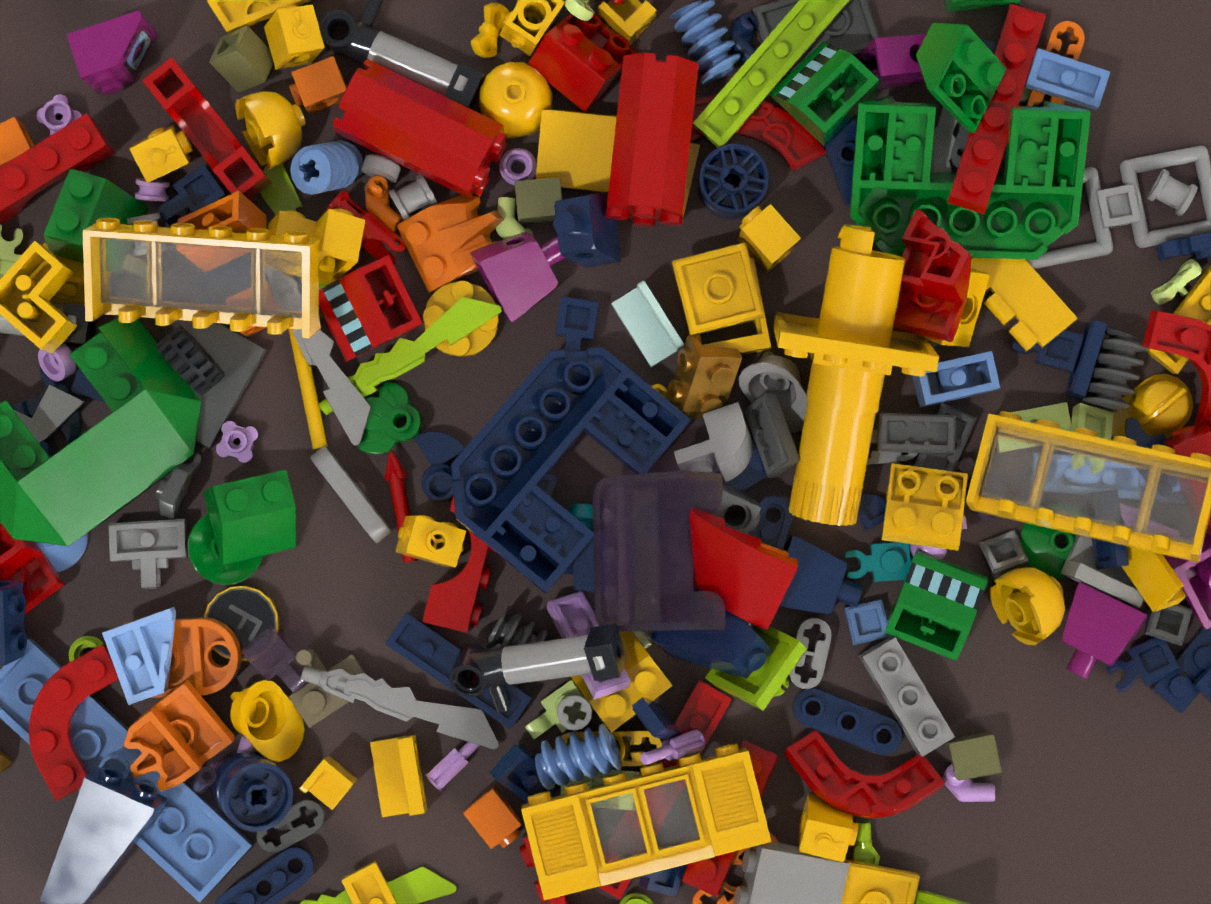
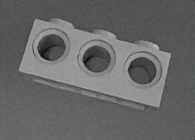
(906, 696)

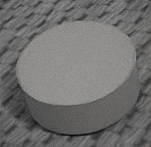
(381, 166)

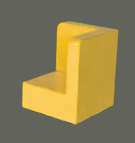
(628, 18)
(329, 782)

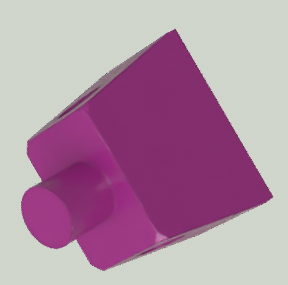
(893, 60)
(518, 271)
(1098, 629)

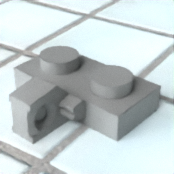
(148, 546)

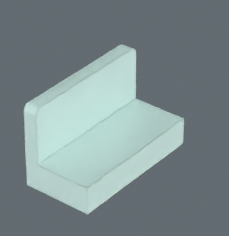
(648, 324)

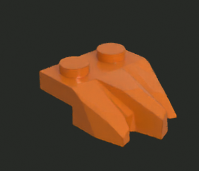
(444, 238)
(177, 736)

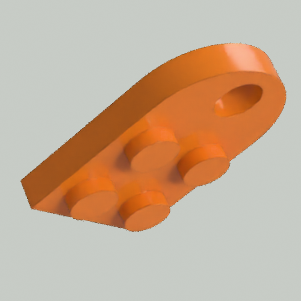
(193, 655)

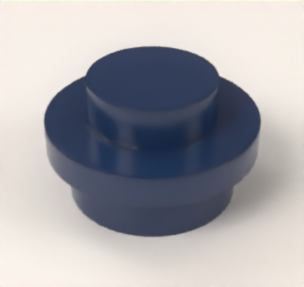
(437, 482)

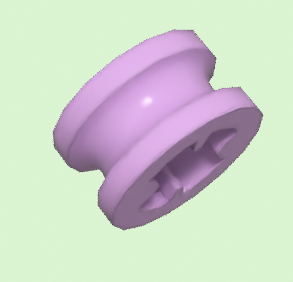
(153, 190)

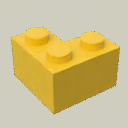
(338, 234)
(27, 297)

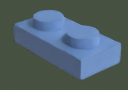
(1067, 79)

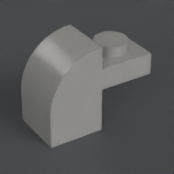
(728, 446)

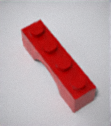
(206, 130)
(74, 147)
(454, 601)

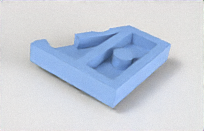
(143, 654)

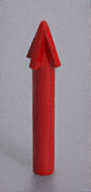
(395, 475)

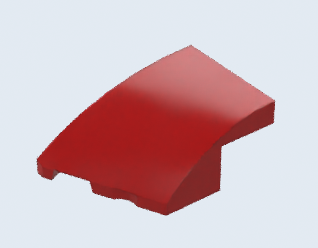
(932, 281)
(27, 563)
(739, 569)

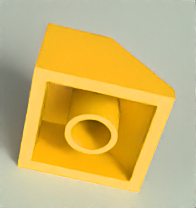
(645, 682)

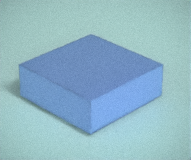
(866, 622)

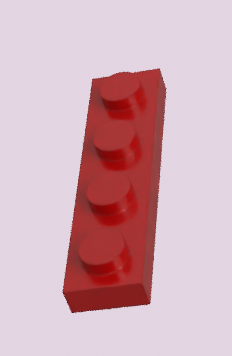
(712, 873)

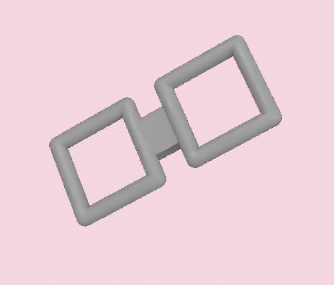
(1124, 206)

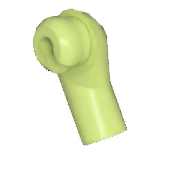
(509, 226)

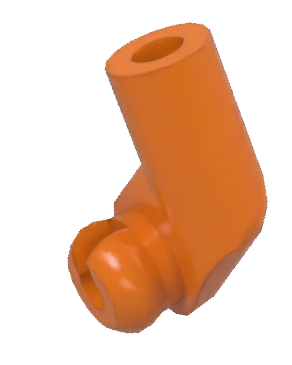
(378, 201)

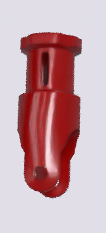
(374, 228)

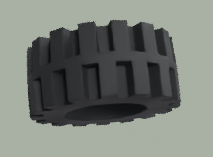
(190, 360)

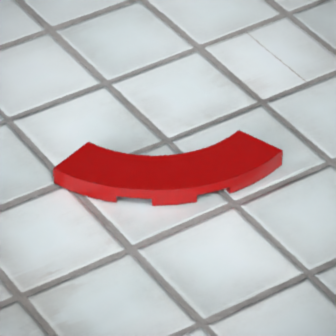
(774, 129)

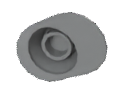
(781, 376)

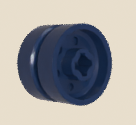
(744, 166)
(263, 806)

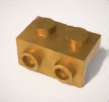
(703, 378)

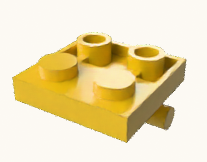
(924, 506)

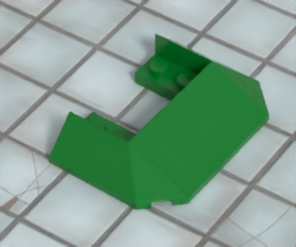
(1028, 203)
(113, 461)

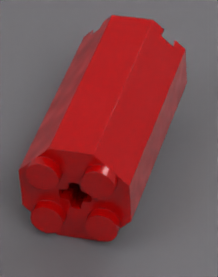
(420, 129)
(652, 140)

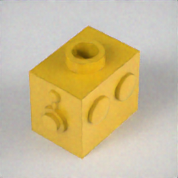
(520, 29)
(294, 36)
(161, 152)
(418, 533)
(825, 830)

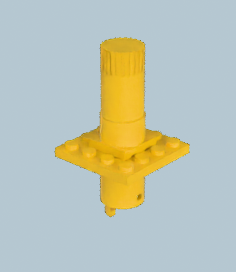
(850, 355)

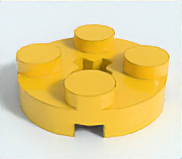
(443, 300)

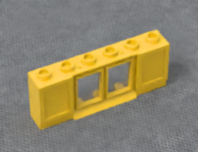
(645, 821)

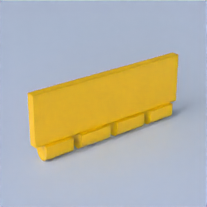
(1024, 296)

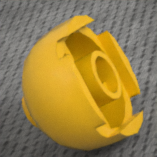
(515, 98)
(271, 126)
(1030, 603)

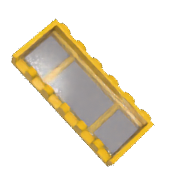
(202, 276)
(1093, 486)

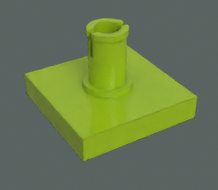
(767, 680)

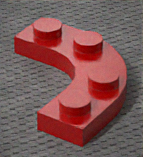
(1187, 339)
(53, 715)
(859, 793)

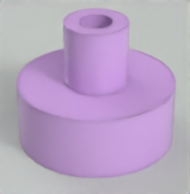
(59, 364)

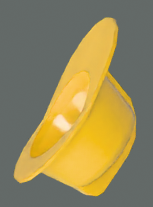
(1159, 405)
(267, 720)

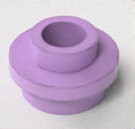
(513, 156)

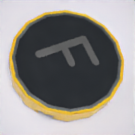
(245, 612)

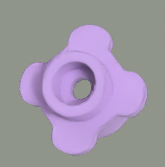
(58, 105)
(244, 449)

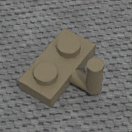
(312, 700)

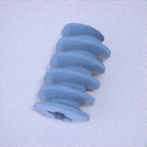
(705, 40)
(326, 166)
(578, 758)

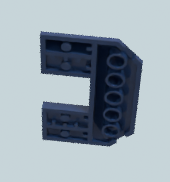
(532, 432)

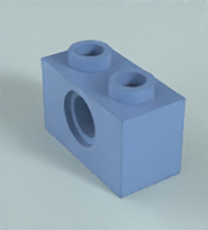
(957, 379)

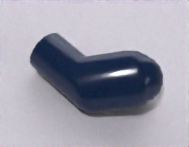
(742, 34)

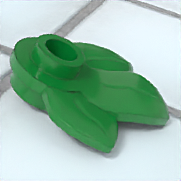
(382, 420)

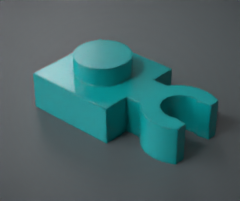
(885, 561)

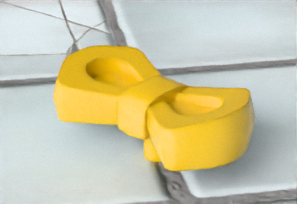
(486, 41)

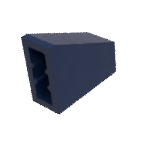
(731, 650)

